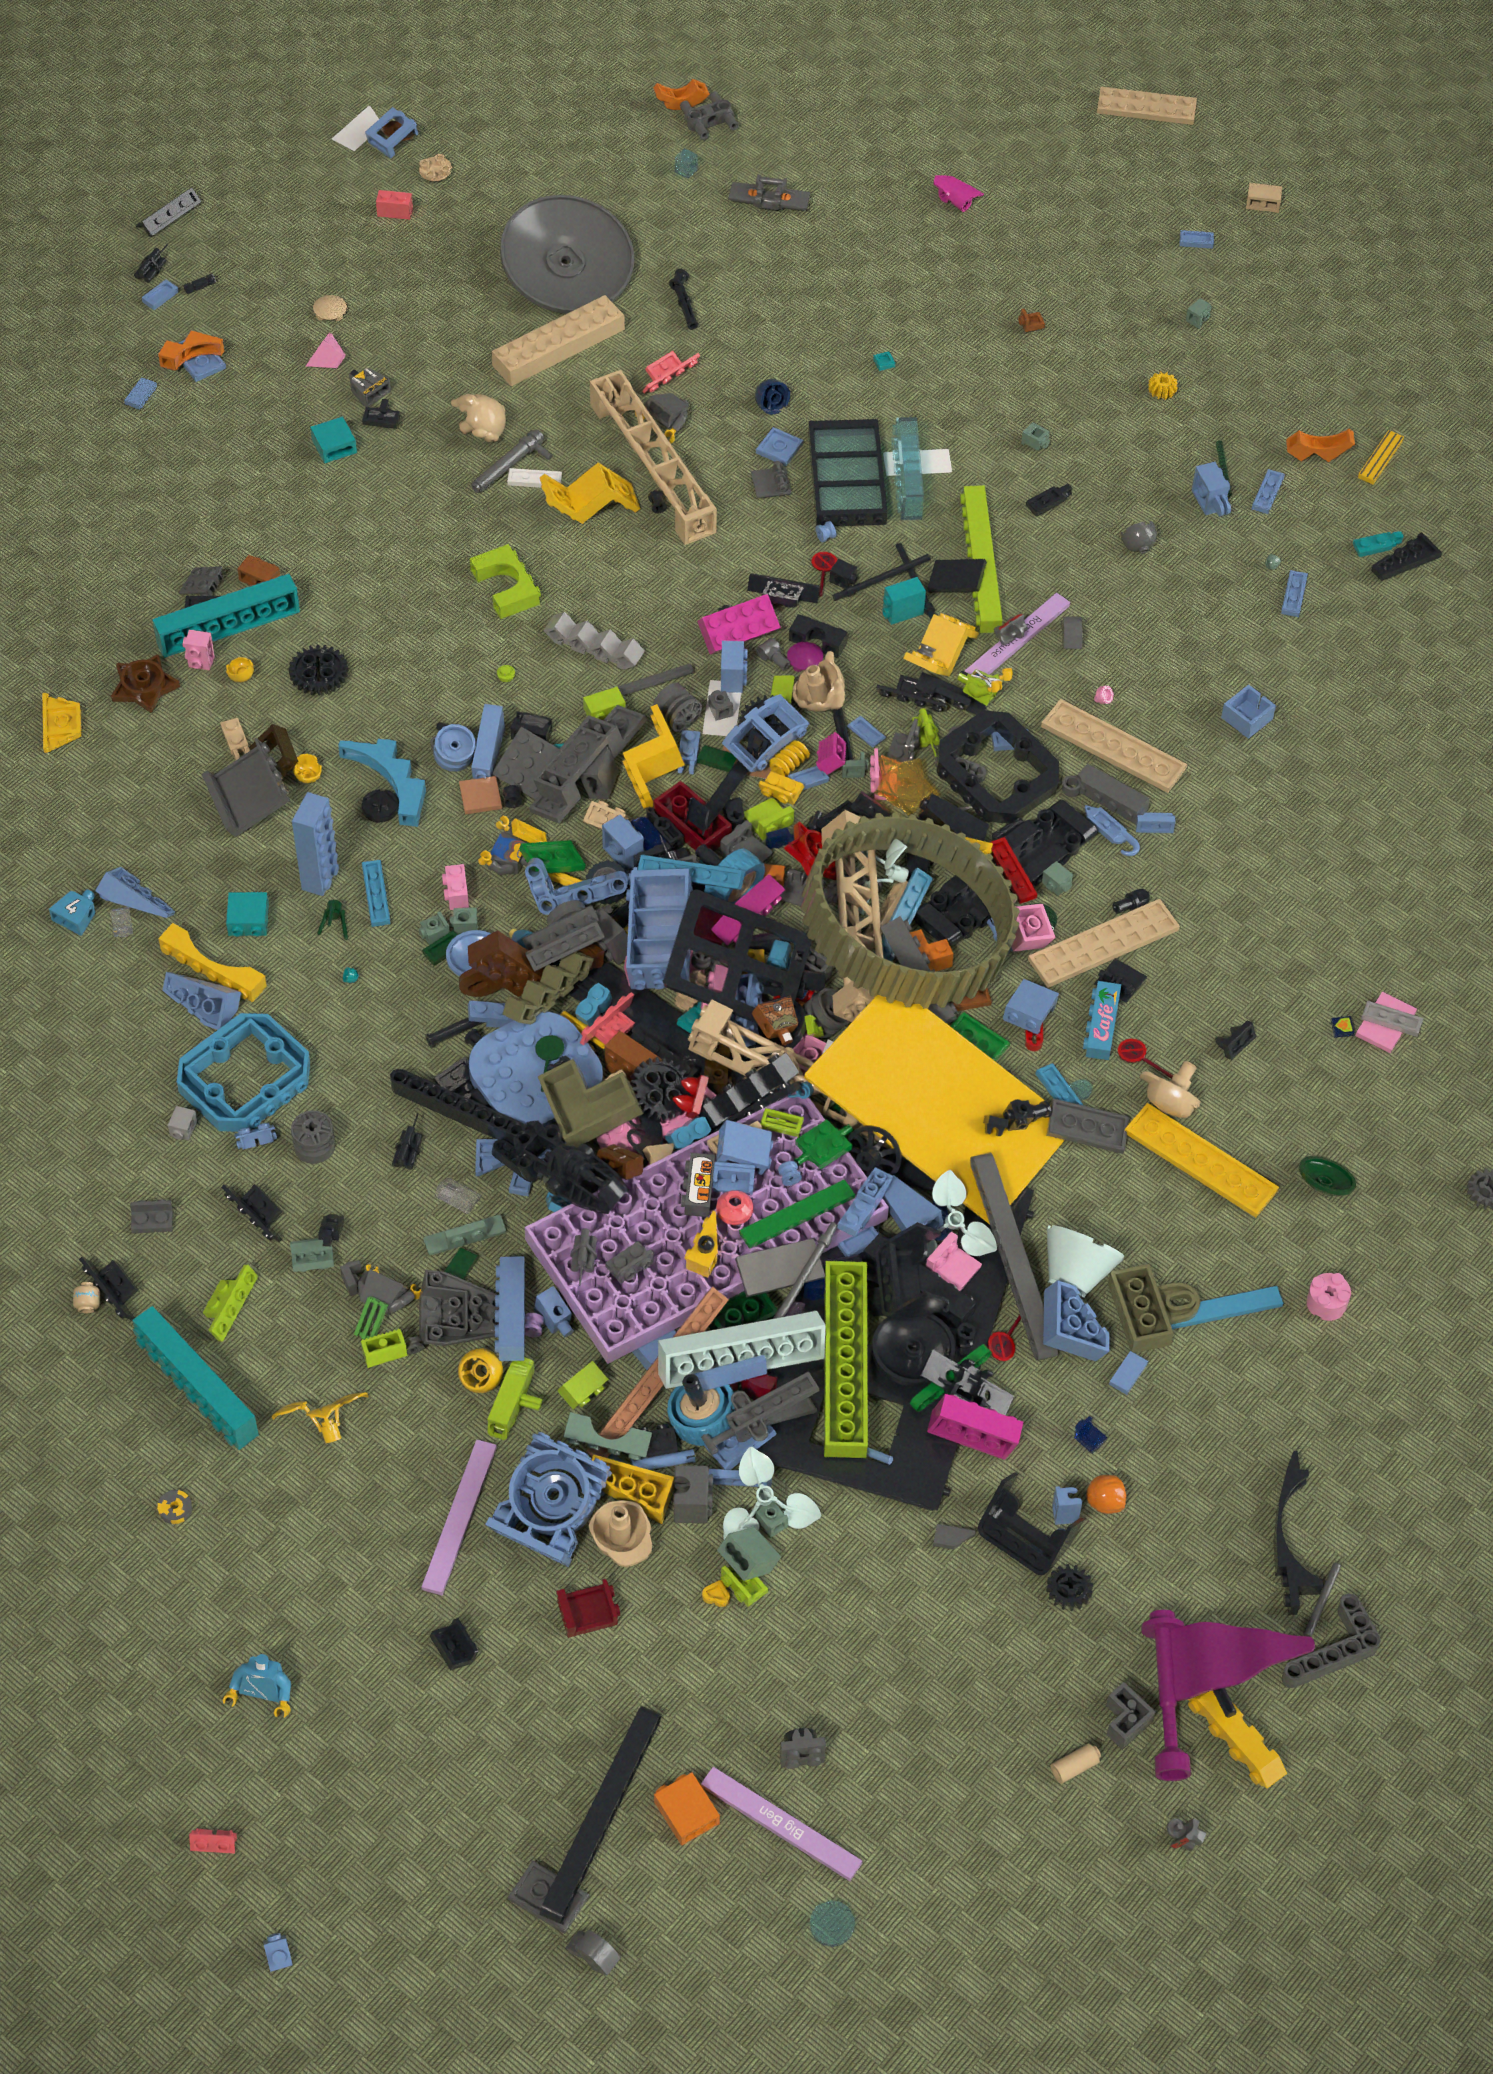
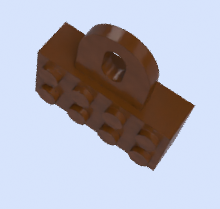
(499, 965)

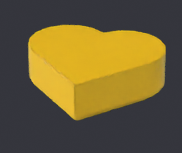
(716, 1594)

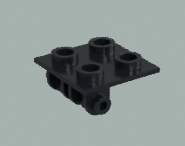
(1122, 974)

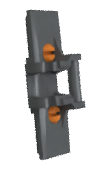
(775, 200)

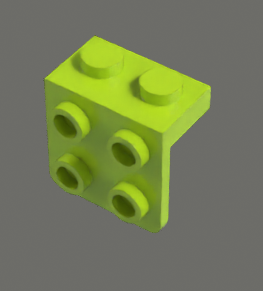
(769, 817)

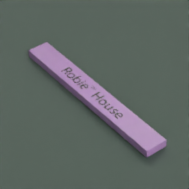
(1035, 622)

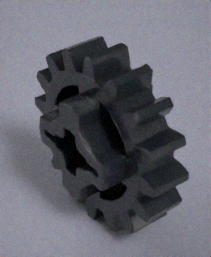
(1077, 1582)

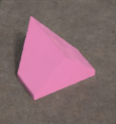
(328, 354)

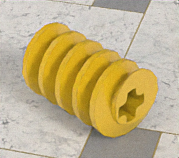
(789, 758)

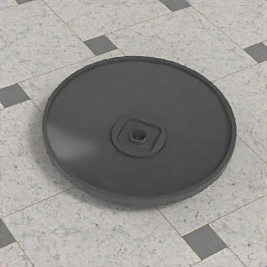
(569, 230)

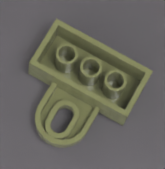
(1147, 1308)

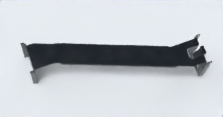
(702, 815)

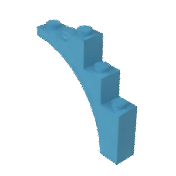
(396, 771)

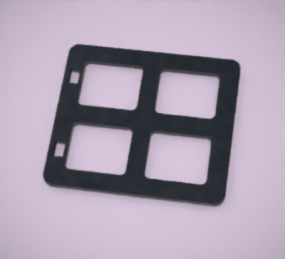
(735, 959)

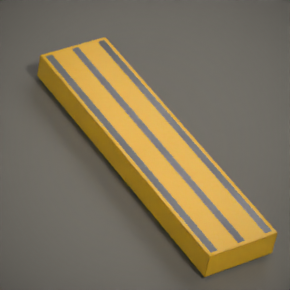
(1381, 457)

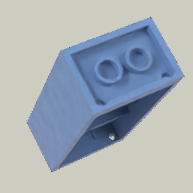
(653, 923)

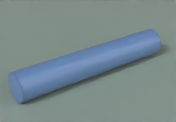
(879, 1456)

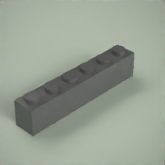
(909, 955)

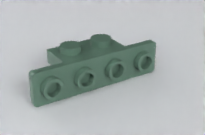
(464, 1235)

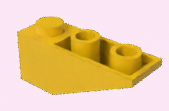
(700, 1262)

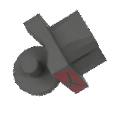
(1011, 629)
(1186, 1833)

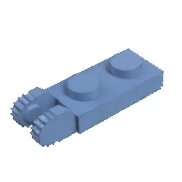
(689, 749)

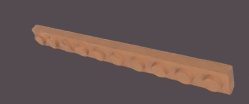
(650, 1382)

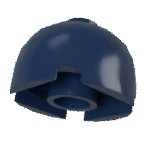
(772, 396)

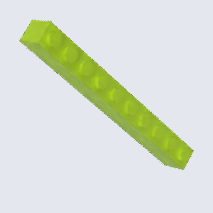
(981, 547)

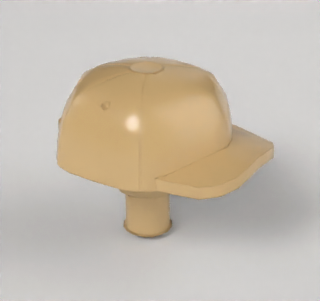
(1172, 1096)
(622, 1532)

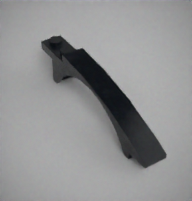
(1293, 1575)

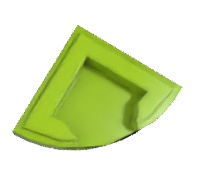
(812, 1027)

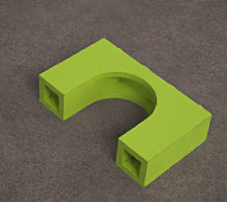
(505, 562)

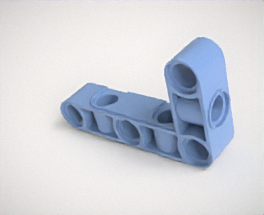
(597, 888)

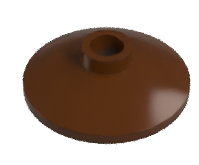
(392, 126)

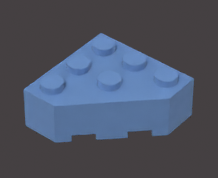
(1072, 1324)

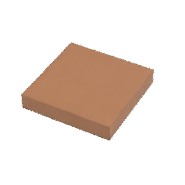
(480, 795)

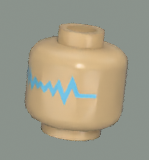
(86, 1298)

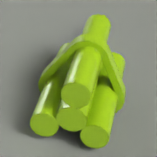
(928, 730)

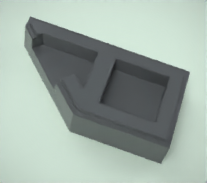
(951, 1537)

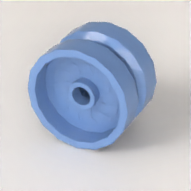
(454, 747)

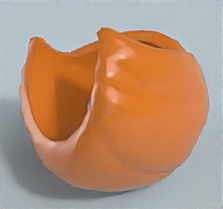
(1106, 1494)

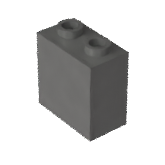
(600, 775)

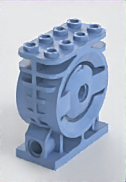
(541, 1457)

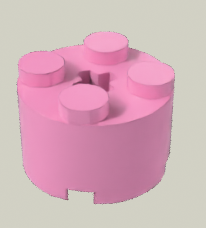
(1328, 1296)

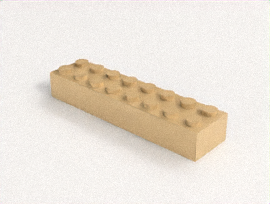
(558, 340)

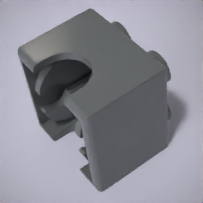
(692, 1494)

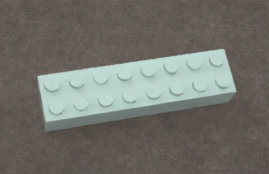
(780, 1340)

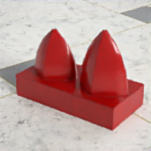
(693, 1103)

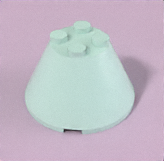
(1078, 1260)

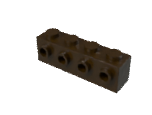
(717, 1072)

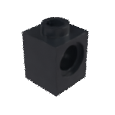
(843, 574)

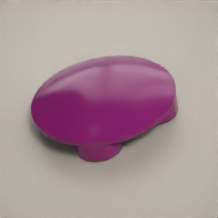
(804, 655)

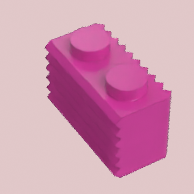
(831, 753)

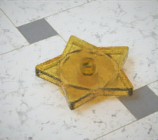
(903, 783)

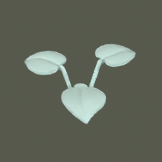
(893, 871)
(978, 1237)
(758, 1468)

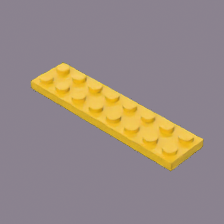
(1201, 1160)

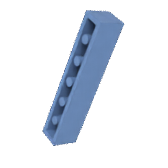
(511, 1308)

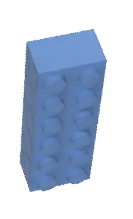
(315, 844)

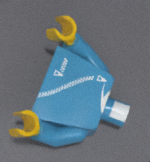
(261, 1680)

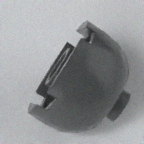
(1140, 537)

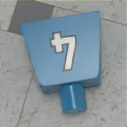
(74, 911)

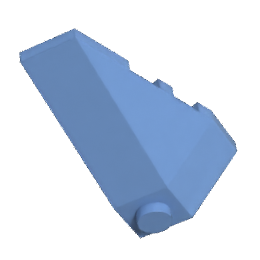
(124, 889)
(205, 1000)

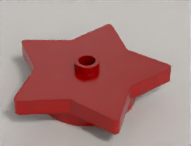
(806, 847)

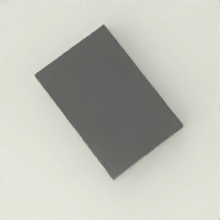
(533, 1889)

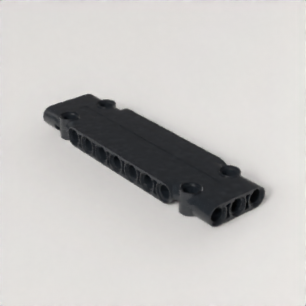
(1036, 844)

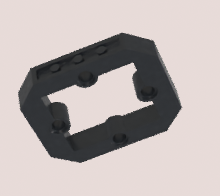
(1018, 737)

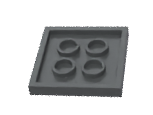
(524, 760)

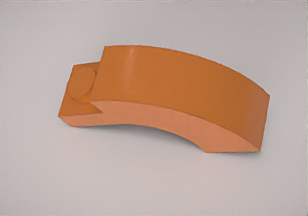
(693, 92)

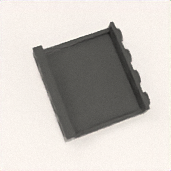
(247, 789)

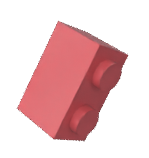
(394, 204)

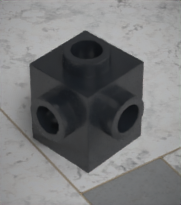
(1019, 1115)

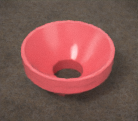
(734, 1214)

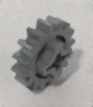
(1484, 1190)

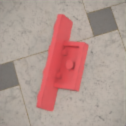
(665, 368)
(611, 1023)

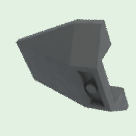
(454, 1310)

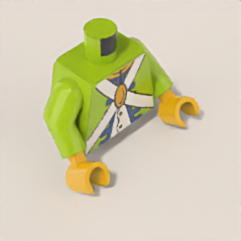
(982, 685)

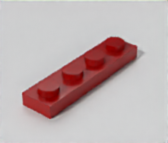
(1013, 871)

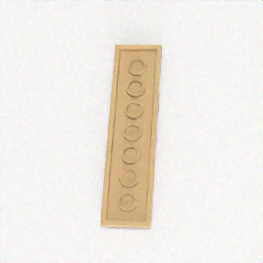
(1114, 745)

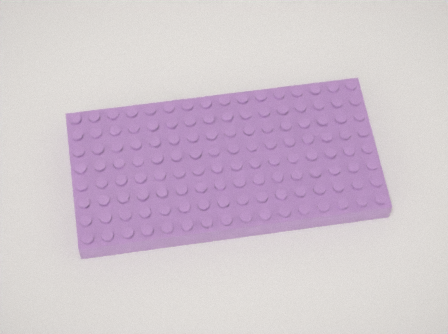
(665, 1294)

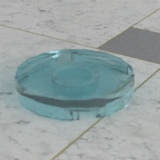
(832, 1923)

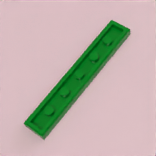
(797, 1214)

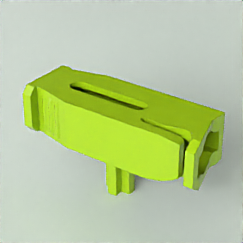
(511, 1398)

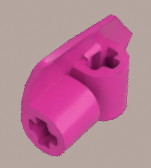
(955, 191)

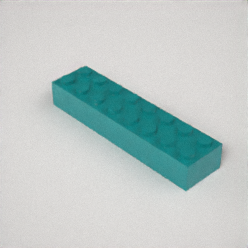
(228, 613)
(195, 1378)

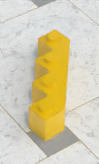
(1244, 1741)

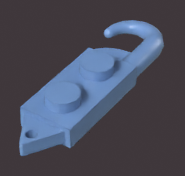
(1111, 829)

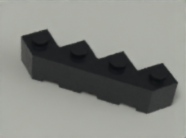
(750, 1088)

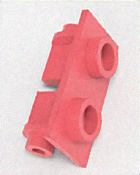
(205, 1841)

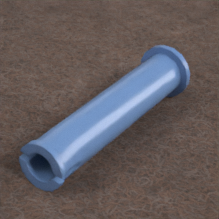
(665, 1460)

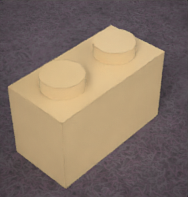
(1264, 197)

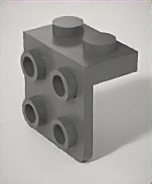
(743, 838)

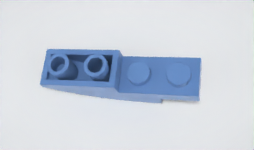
(488, 1012)
(865, 1202)

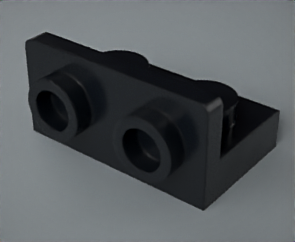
(662, 1440)

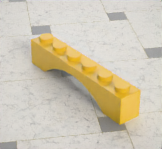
(177, 943)

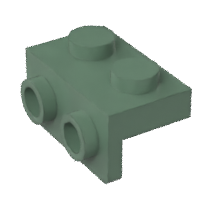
(311, 1255)

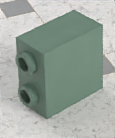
(749, 1553)

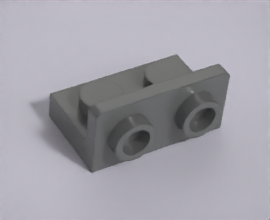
(151, 1216)
(629, 1262)

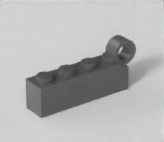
(1107, 792)

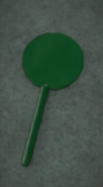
(549, 1049)

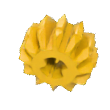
(1162, 385)

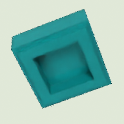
(884, 361)

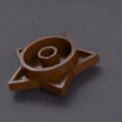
(143, 682)

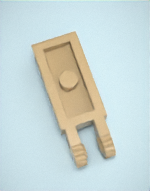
(235, 737)

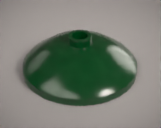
(1327, 1176)

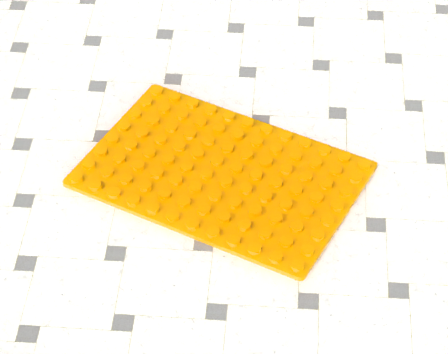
(931, 1094)

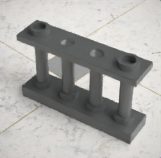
(563, 938)

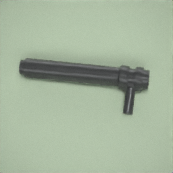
(526, 445)

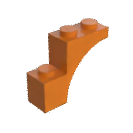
(196, 344)
(1327, 447)

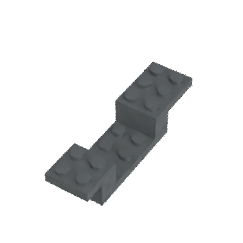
(559, 775)

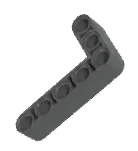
(1337, 1650)

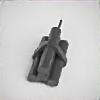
(583, 1253)

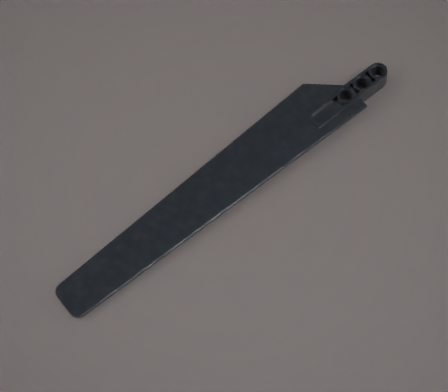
(650, 1016)

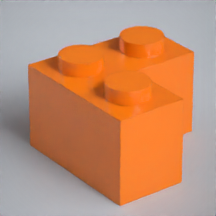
(938, 953)

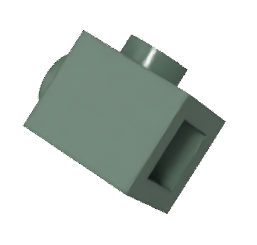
(1057, 878)

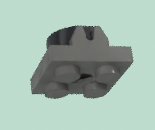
(802, 1748)

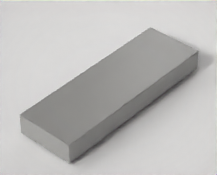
(1392, 1018)

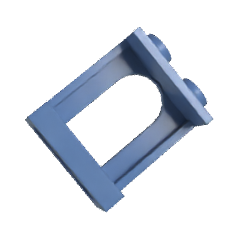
(386, 146)

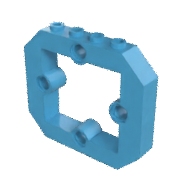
(227, 1037)

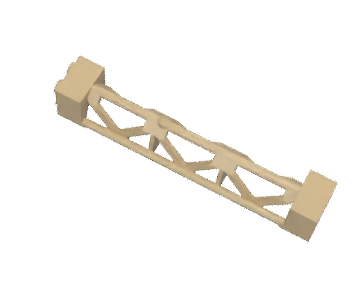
(611, 397)
(849, 1000)
(716, 1022)

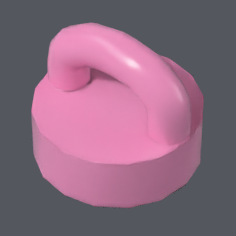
(1103, 695)

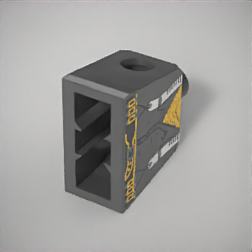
(369, 386)

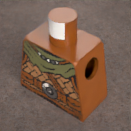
(777, 1019)

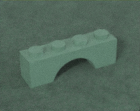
(580, 1429)

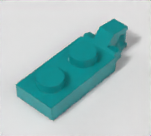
(1377, 543)

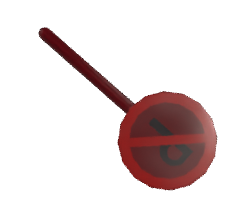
(823, 562)
(1134, 1051)
(1002, 1344)

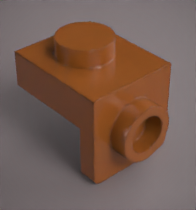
(1031, 321)

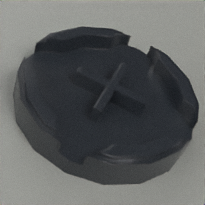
(380, 806)

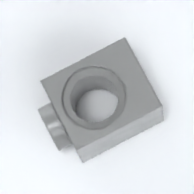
(182, 1123)

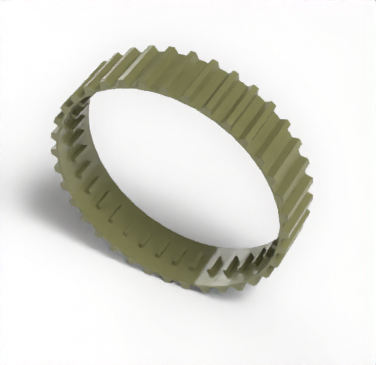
(880, 974)

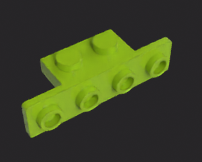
(228, 1301)

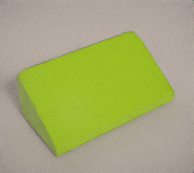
(784, 686)

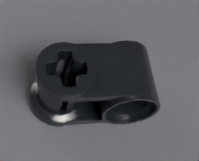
(734, 812)

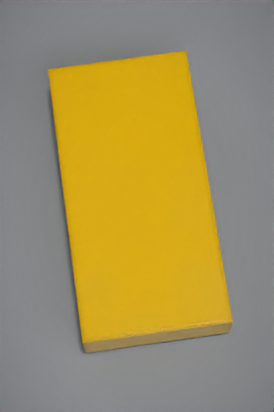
(527, 832)

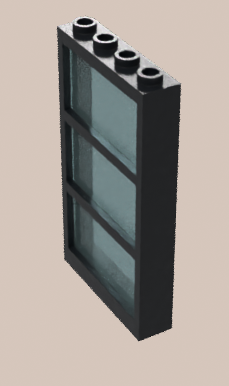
(847, 472)

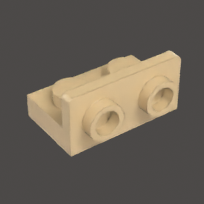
(600, 813)

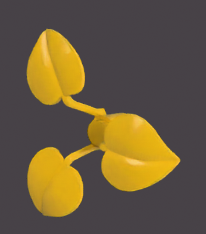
(329, 1426)

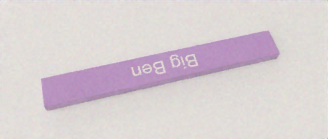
(781, 1824)

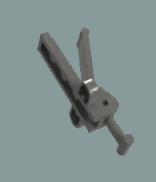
(779, 1405)

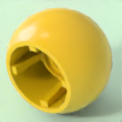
(490, 1361)

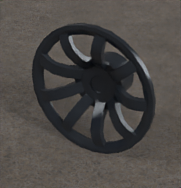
(869, 1155)

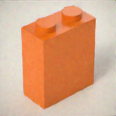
(686, 1808)

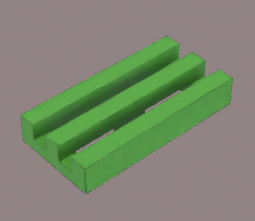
(358, 1332)

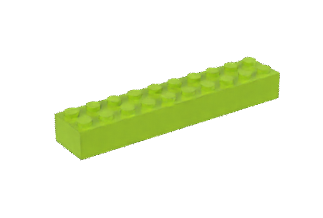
(845, 1360)

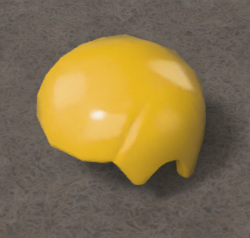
(240, 669)
(307, 768)

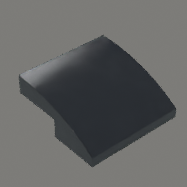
(457, 1078)

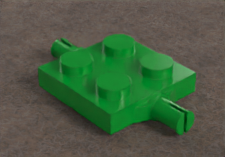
(823, 1144)

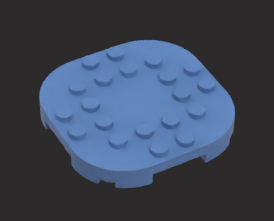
(508, 1068)

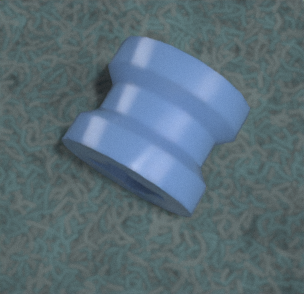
(825, 531)
(789, 1173)

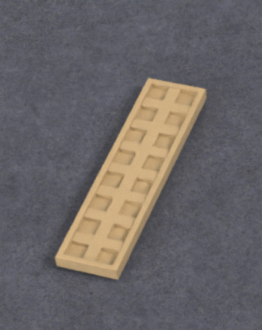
(1103, 943)

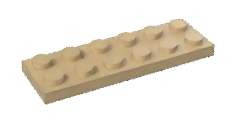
(1146, 105)

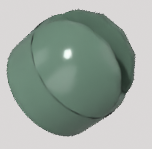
(1272, 561)

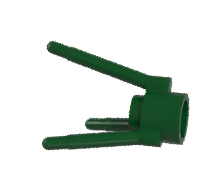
(333, 912)

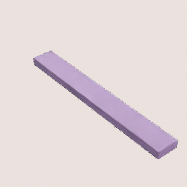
(459, 1517)

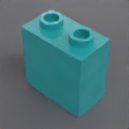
(333, 440)
(903, 600)
(247, 914)

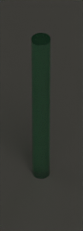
(1222, 461)

